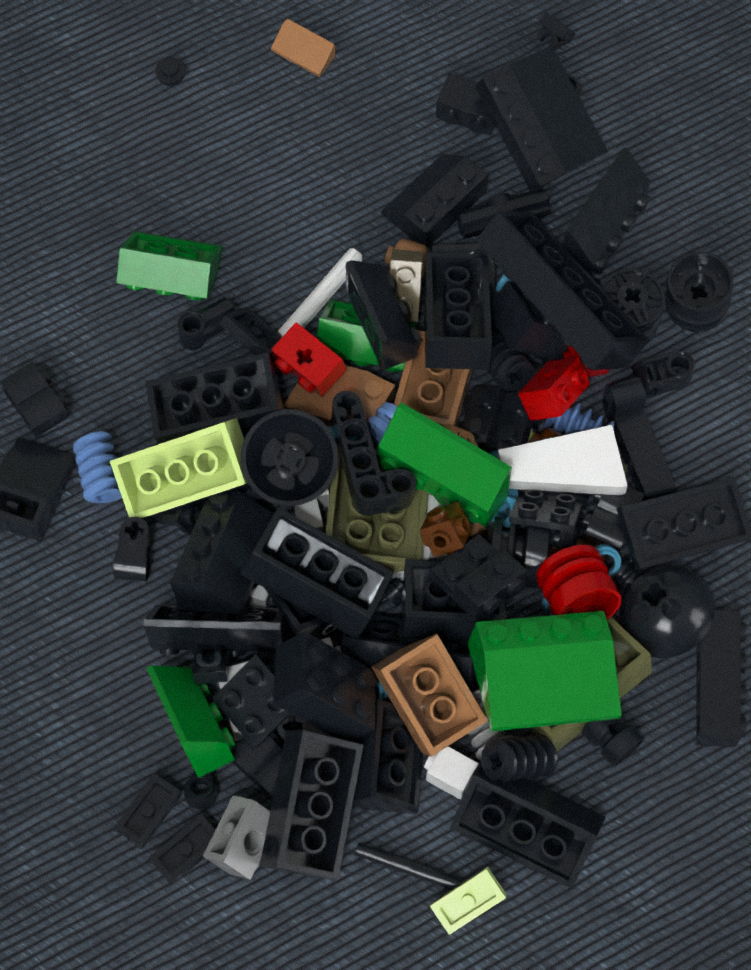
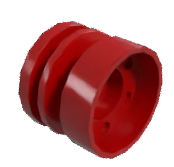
(578, 582)

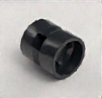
(614, 738)

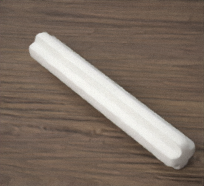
(321, 293)

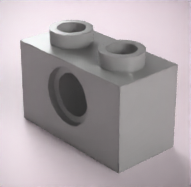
(239, 838)

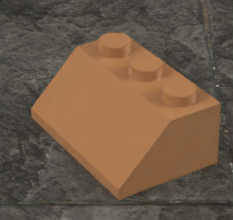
(433, 391)
(429, 694)

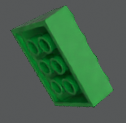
(546, 670)

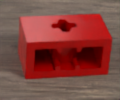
(300, 346)
(554, 388)

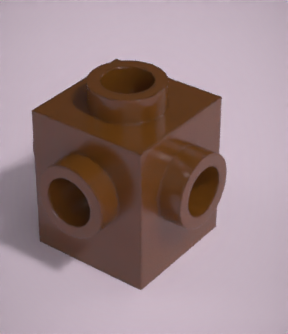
(445, 529)

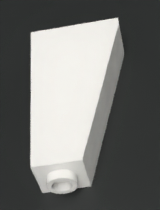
(568, 463)

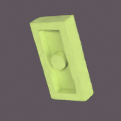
(468, 900)

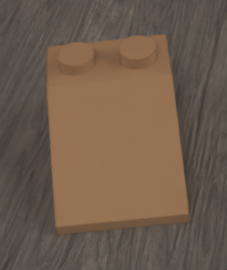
(370, 388)

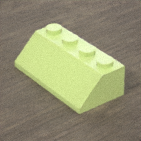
(181, 470)

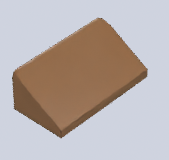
(303, 47)

